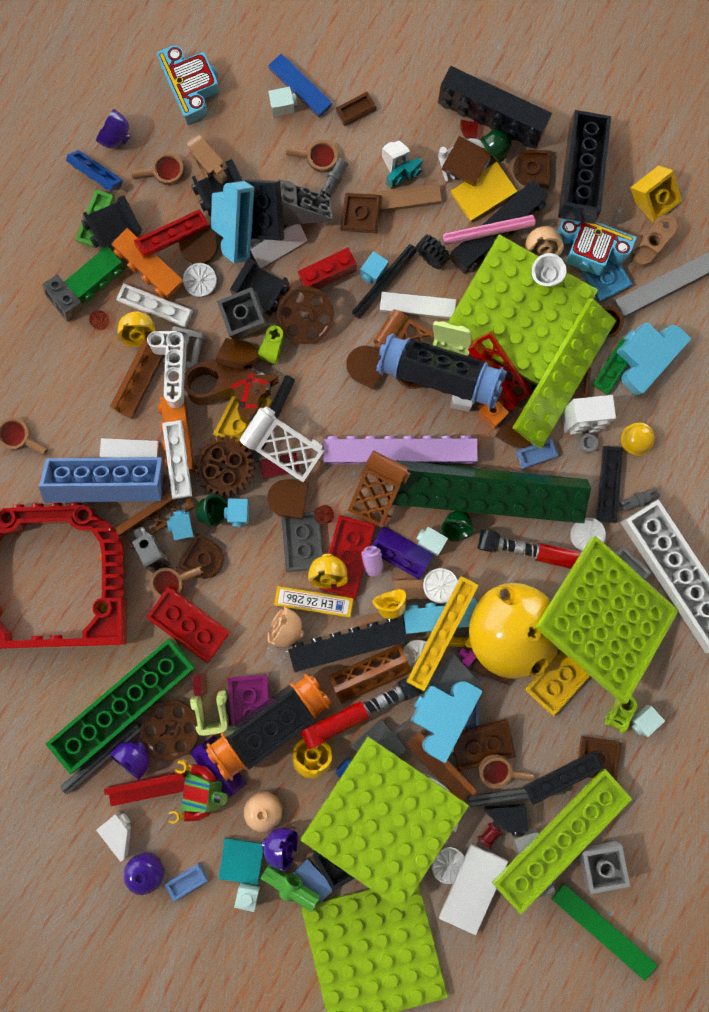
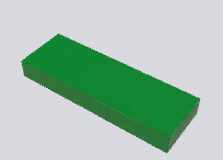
(611, 371)

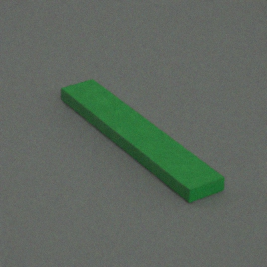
(604, 931)

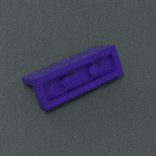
(402, 552)
(201, 758)

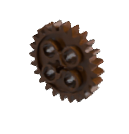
(219, 483)

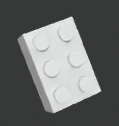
(588, 414)

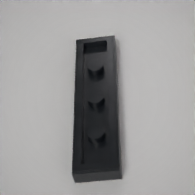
(609, 484)
(563, 777)

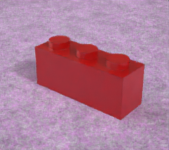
(328, 269)

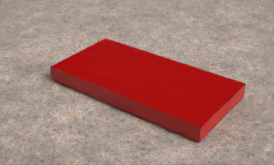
(348, 543)
(188, 624)

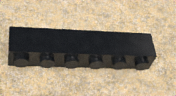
(523, 204)
(347, 645)

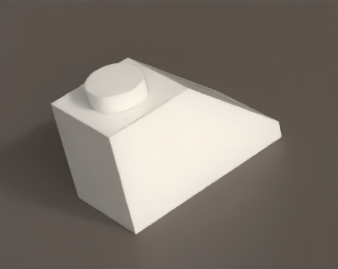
(395, 155)
(117, 834)

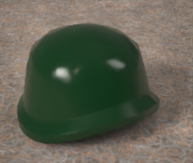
(497, 144)
(211, 510)
(457, 526)

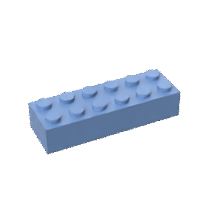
(102, 479)

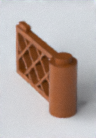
(398, 324)
(385, 471)

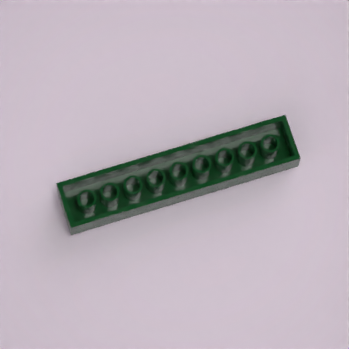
(494, 492)

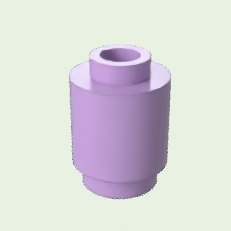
(372, 561)

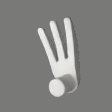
(442, 158)

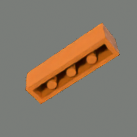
(151, 268)
(171, 414)

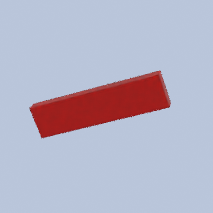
(171, 233)

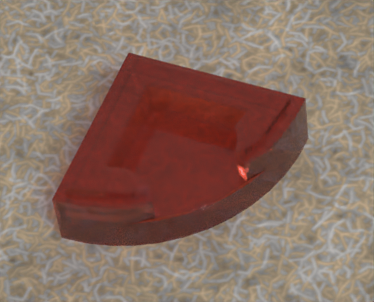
(469, 129)

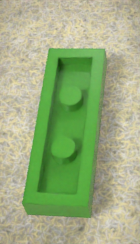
(99, 200)

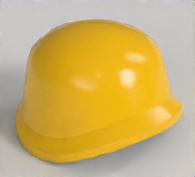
(637, 439)
(391, 604)

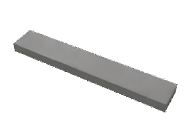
(663, 285)

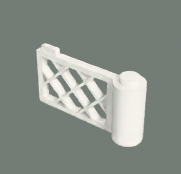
(259, 431)

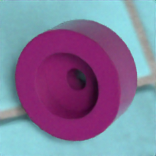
(468, 656)

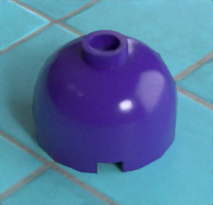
(114, 131)
(132, 758)
(279, 848)
(143, 873)

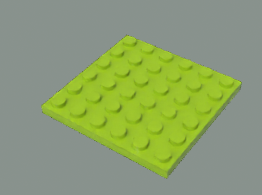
(521, 314)
(607, 619)
(384, 823)
(373, 953)

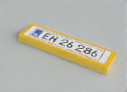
(313, 601)

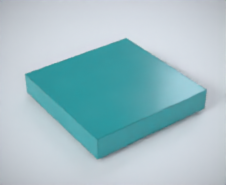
(241, 861)

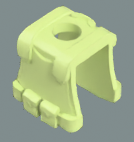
(214, 727)

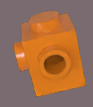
(494, 415)

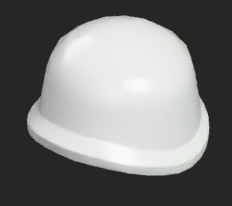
(548, 270)

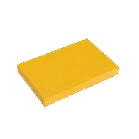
(489, 192)
(230, 422)
(557, 683)

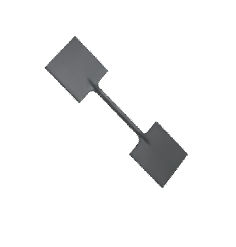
(443, 678)

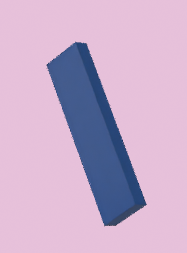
(300, 85)

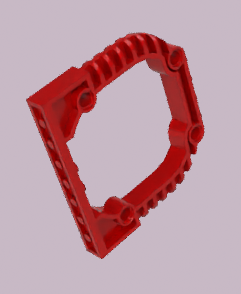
(105, 628)

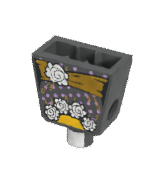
(149, 550)

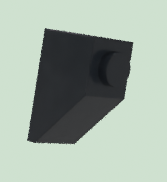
(510, 816)

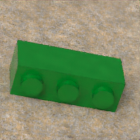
(95, 275)

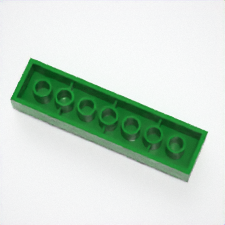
(120, 706)

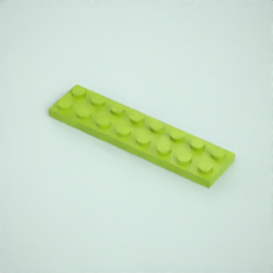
(564, 373)
(561, 841)

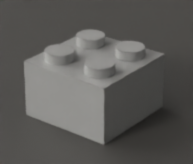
(604, 867)

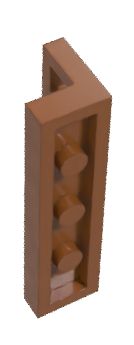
(136, 381)
(147, 514)
(371, 677)
(443, 771)

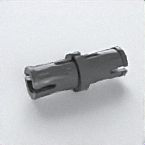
(334, 177)
(639, 499)

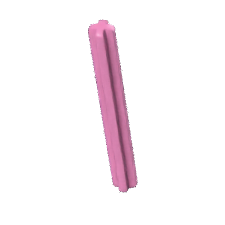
(489, 229)

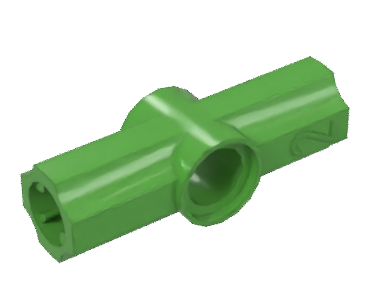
(290, 887)

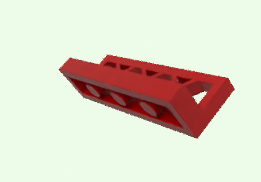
(480, 352)
(145, 788)

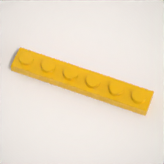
(442, 633)

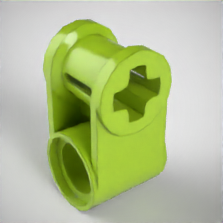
(271, 348)
(622, 715)

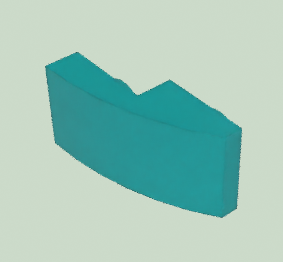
(406, 170)

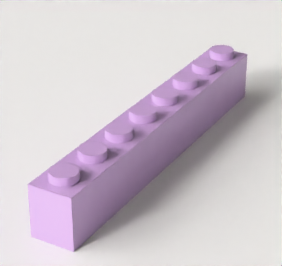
(426, 450)

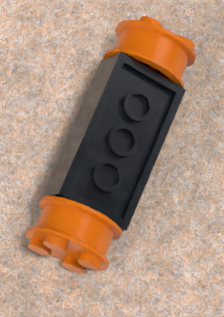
(268, 727)

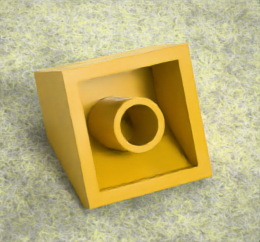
(657, 193)

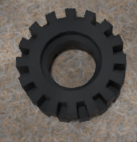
(432, 251)

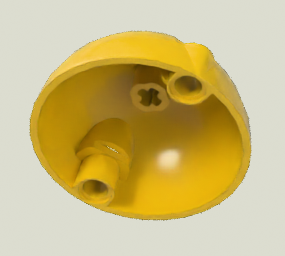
(501, 631)

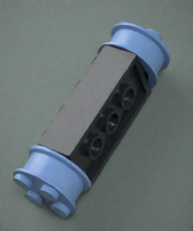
(441, 370)

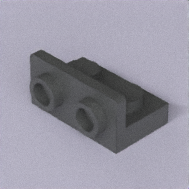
(60, 296)

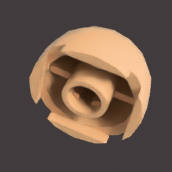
(544, 241)
(286, 629)
(263, 811)

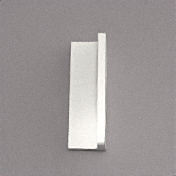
(269, 250)

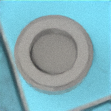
(588, 443)

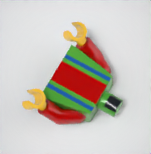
(200, 794)

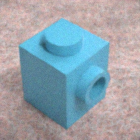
(237, 512)
(180, 524)

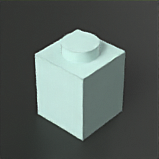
(282, 101)
(431, 540)
(646, 721)
(247, 896)

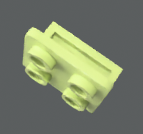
(452, 337)

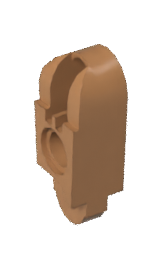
(207, 159)
(645, 251)

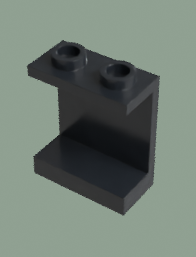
(207, 187)
(110, 222)
(268, 287)

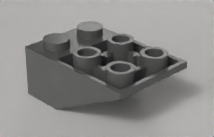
(303, 205)

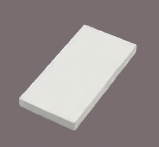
(472, 889)

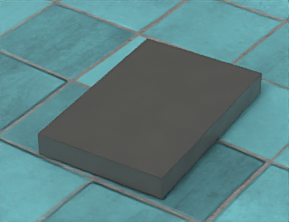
(301, 542)

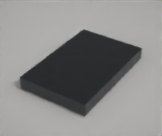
(267, 210)

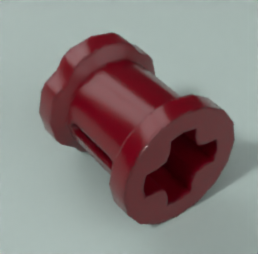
(490, 836)

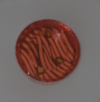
(99, 320)
(324, 514)

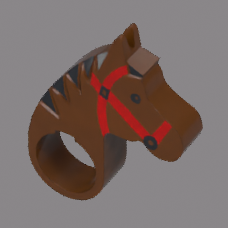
(245, 383)

